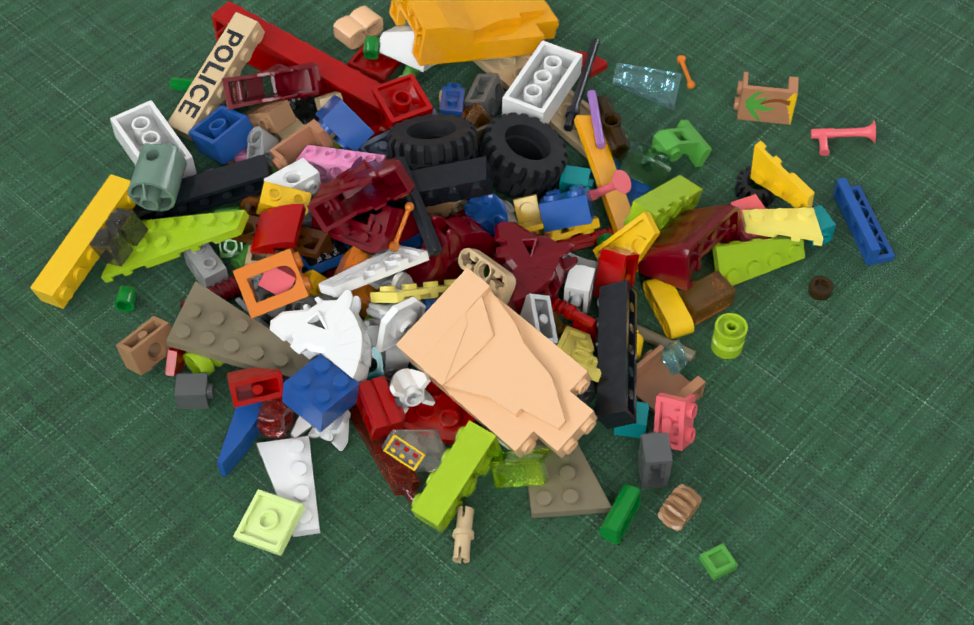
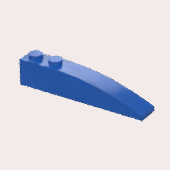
(240, 437)

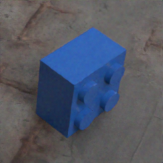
(344, 123)
(222, 134)
(566, 208)
(320, 392)

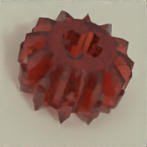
(275, 418)

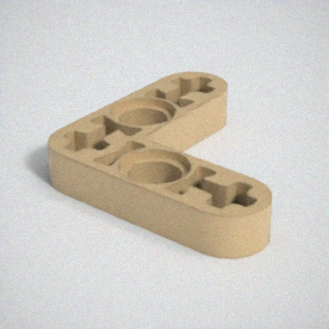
(501, 290)

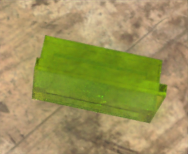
(525, 471)

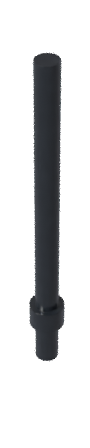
(574, 110)

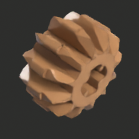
(679, 507)

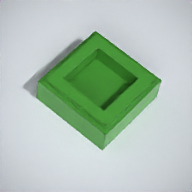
(718, 561)

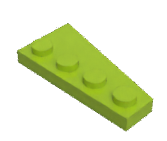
(752, 258)

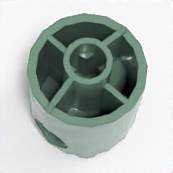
(157, 176)

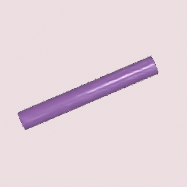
(596, 119)

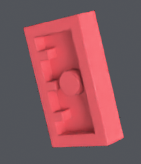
(676, 417)

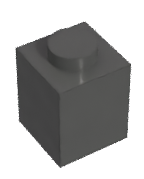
(193, 391)

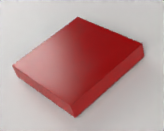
(374, 69)

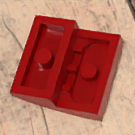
(278, 228)

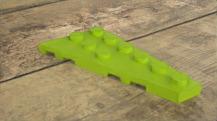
(174, 235)

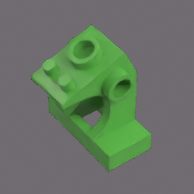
(682, 141)

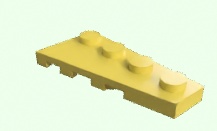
(429, 290)

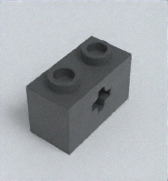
(654, 460)

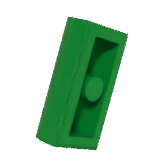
(621, 514)

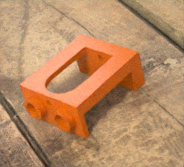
(284, 258)

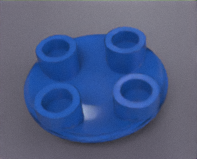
(487, 212)

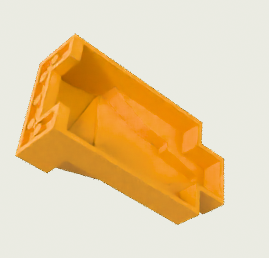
(474, 28)

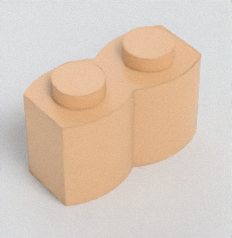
(357, 26)

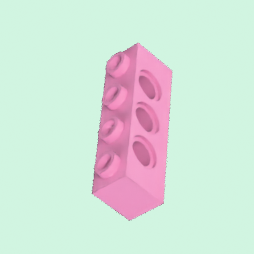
(333, 161)

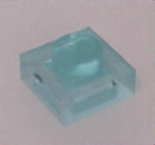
(674, 357)

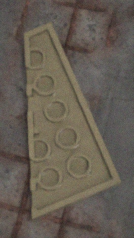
(569, 489)

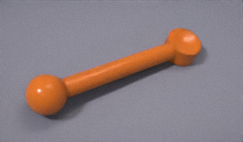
(681, 60)
(394, 245)

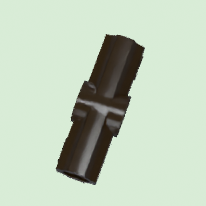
(612, 127)

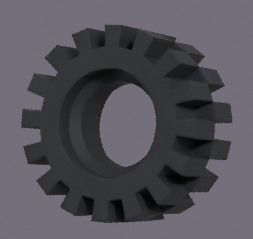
(743, 189)

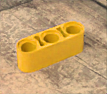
(668, 308)

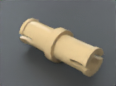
(463, 534)

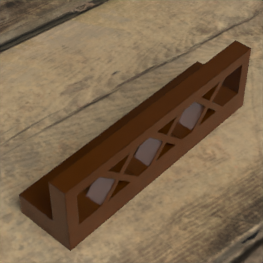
(310, 241)

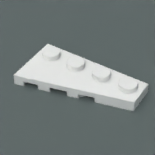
(373, 270)
(292, 477)

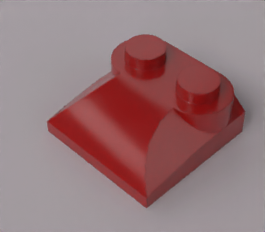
(401, 100)

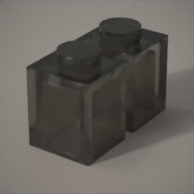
(111, 241)

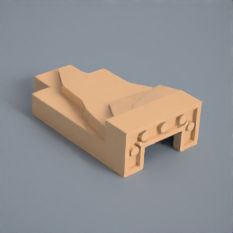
(500, 369)

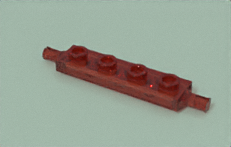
(398, 476)

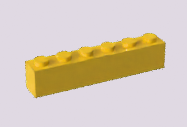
(75, 255)

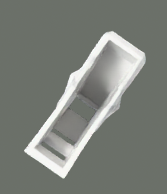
(342, 340)

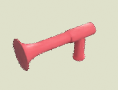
(823, 134)
(620, 182)

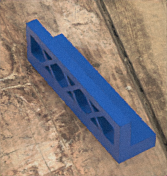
(860, 226)

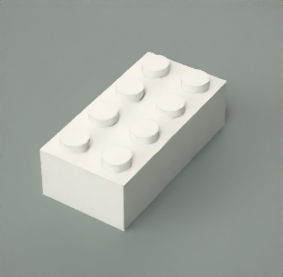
(543, 82)
(147, 125)

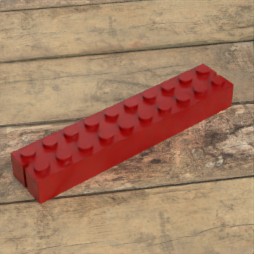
(289, 51)

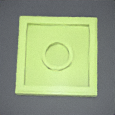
(269, 522)

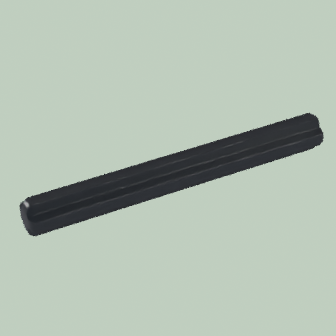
(421, 217)

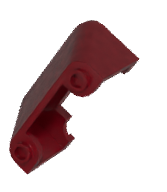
(372, 233)
(687, 240)

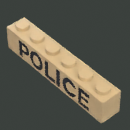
(224, 61)

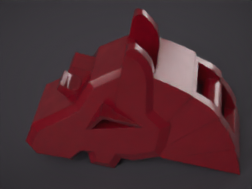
(286, 84)
(364, 188)
(453, 236)
(533, 261)

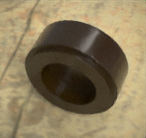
(820, 288)

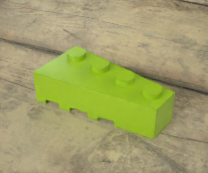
(666, 202)
(456, 476)

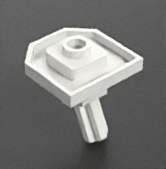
(395, 320)

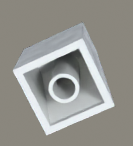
(398, 45)

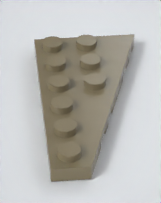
(226, 334)

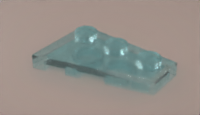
(649, 83)

